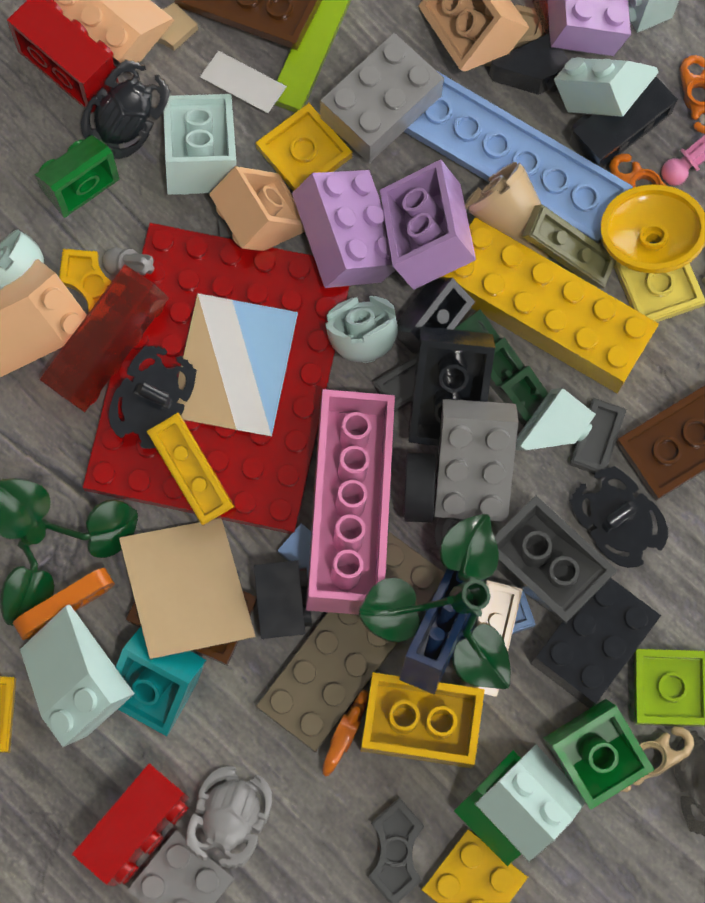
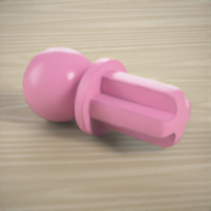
(677, 170)

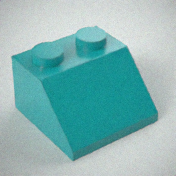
(159, 683)

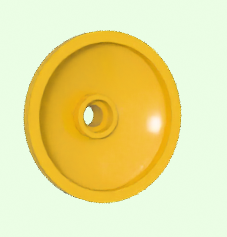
(658, 216)

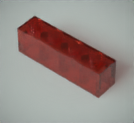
(105, 338)

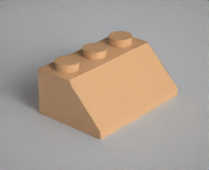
(123, 25)
(475, 29)

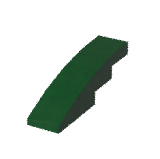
(509, 376)

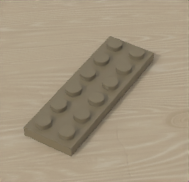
(340, 658)

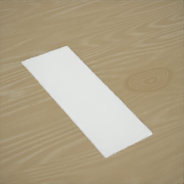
(243, 81)

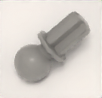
(117, 257)

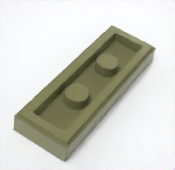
(569, 246)

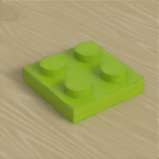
(669, 687)

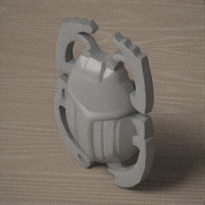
(229, 816)

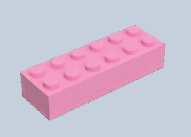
(350, 499)

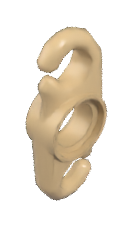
(670, 756)

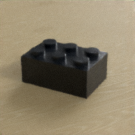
(447, 367)
(596, 642)

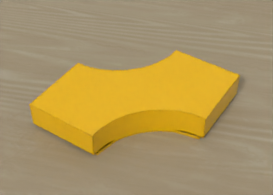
(82, 273)

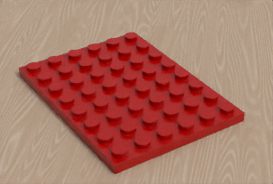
(257, 471)

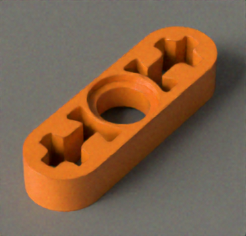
(76, 595)

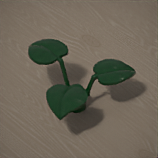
(21, 511)
(473, 551)

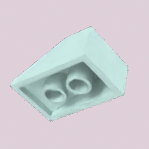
(198, 142)
(72, 678)
(532, 803)

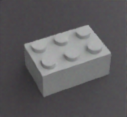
(381, 97)
(475, 459)

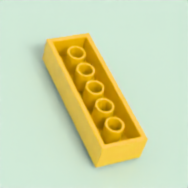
(553, 307)

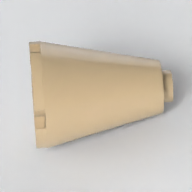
(506, 203)

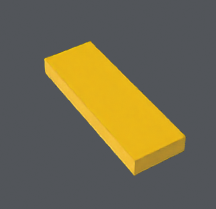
(190, 469)

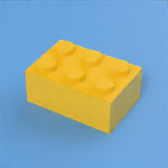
(422, 725)

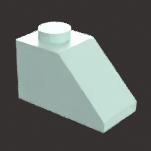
(556, 422)

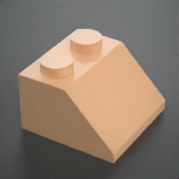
(257, 208)

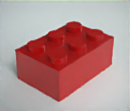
(61, 49)
(132, 827)

